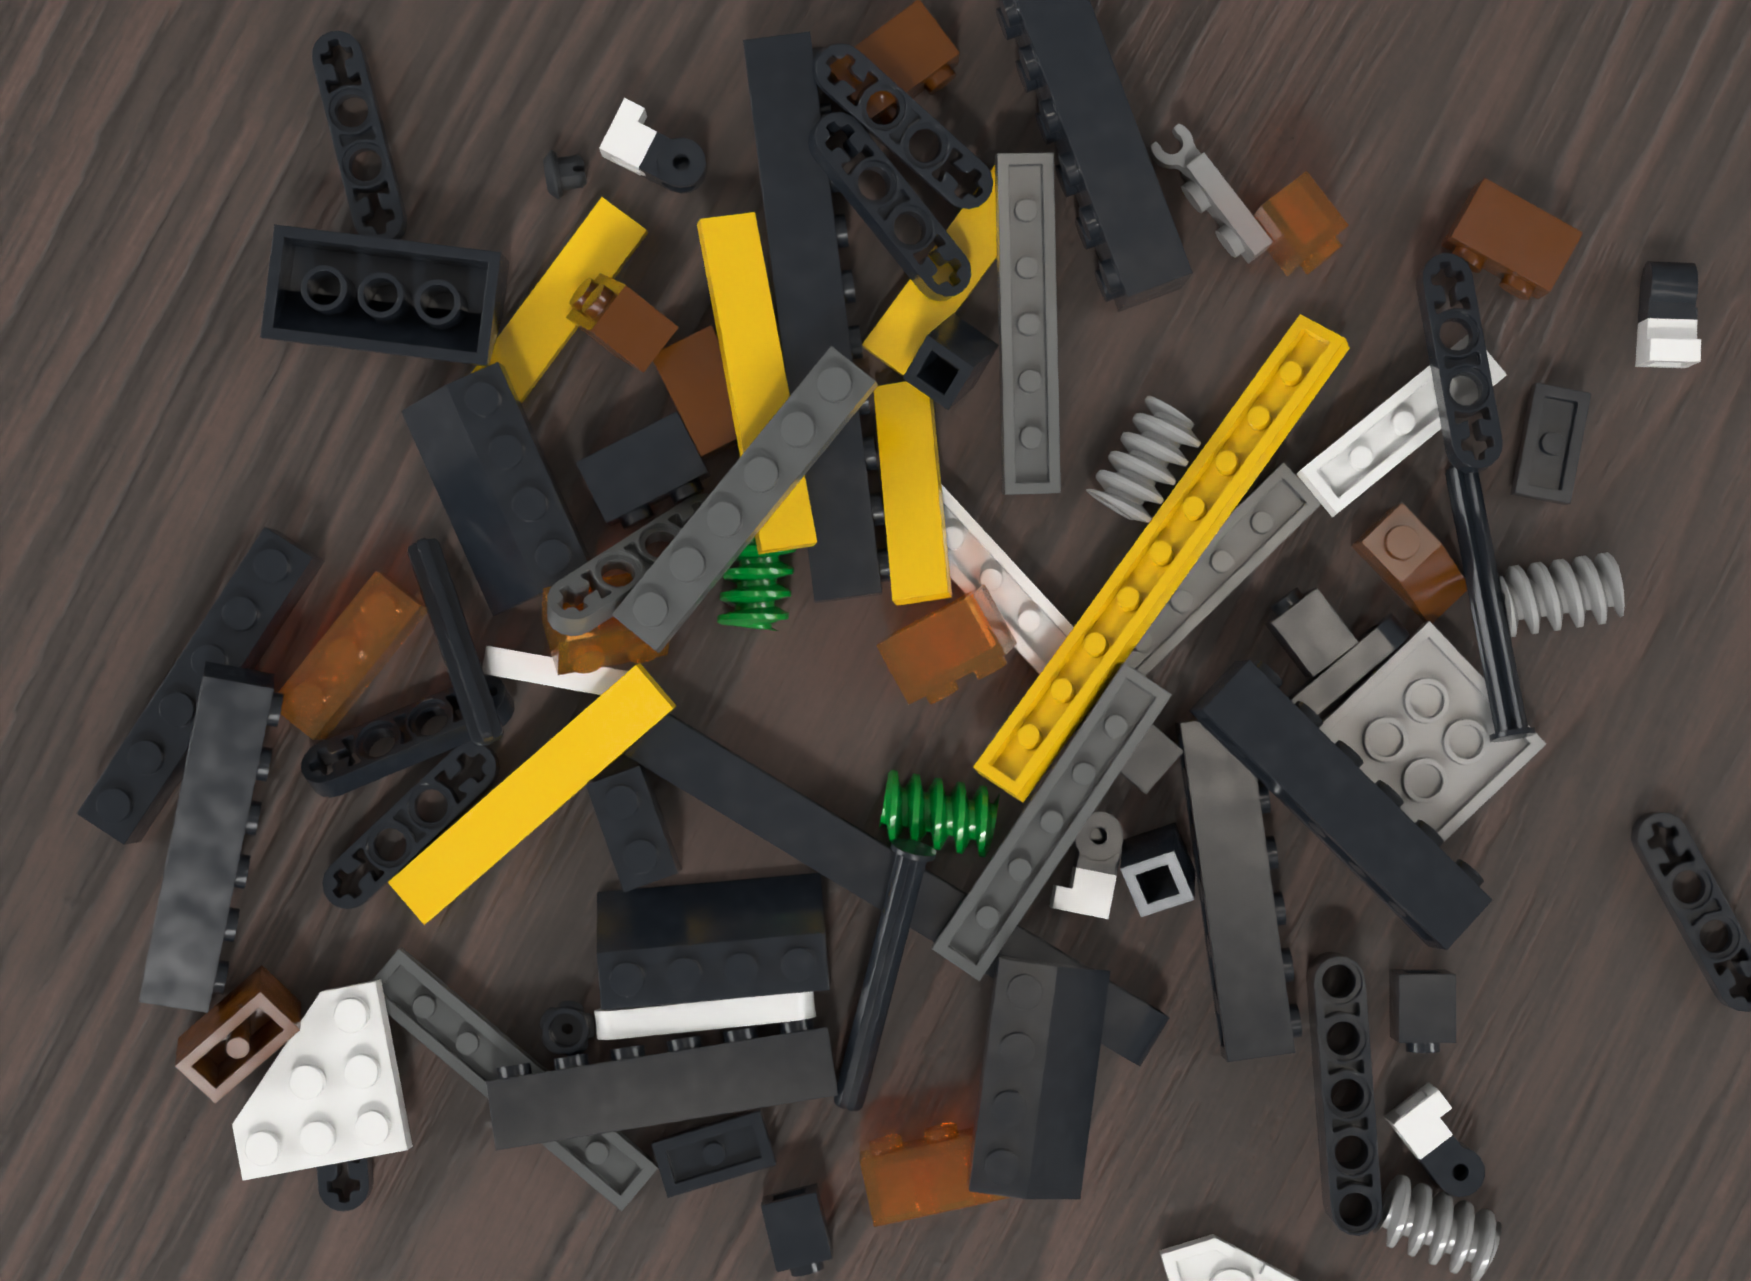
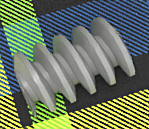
(1146, 460)
(1562, 591)
(1439, 1225)

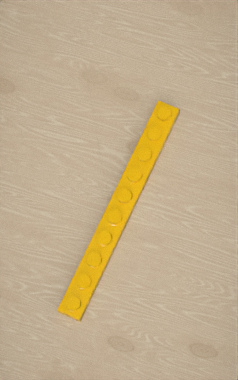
(1161, 557)

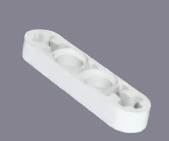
(702, 1015)

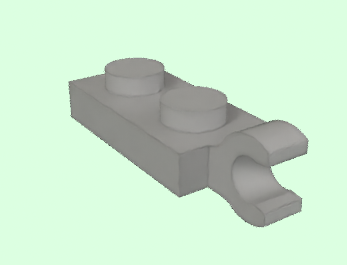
(1209, 191)

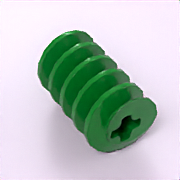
(756, 589)
(939, 813)

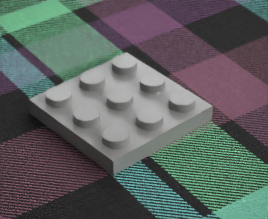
(1427, 731)

